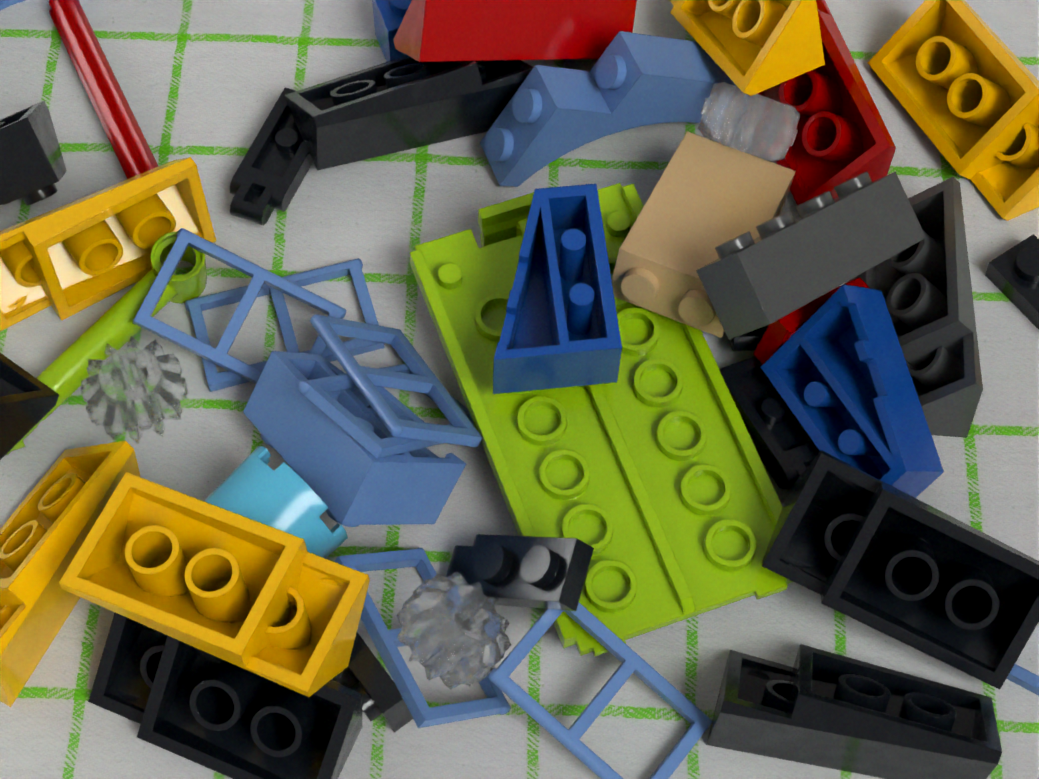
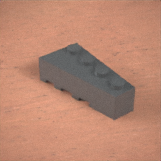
(809, 253)

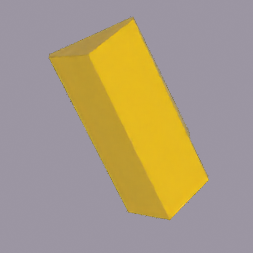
(755, 39)
(968, 100)
(97, 242)
(39, 547)
(220, 584)

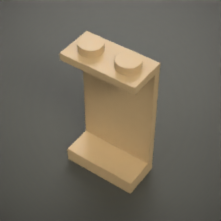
(697, 204)

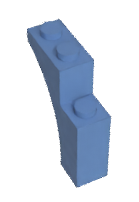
(630, 86)

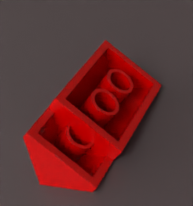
(511, 29)
(838, 122)

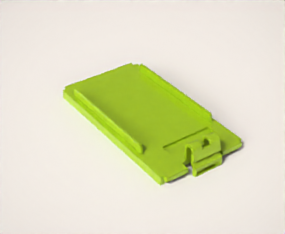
(634, 467)

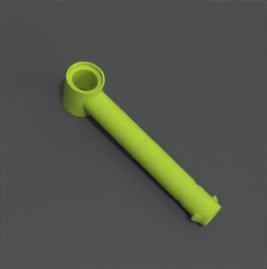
(117, 325)

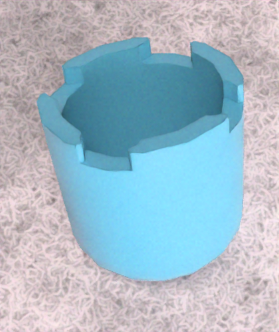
(279, 501)

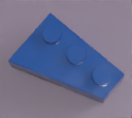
(562, 299)
(856, 392)

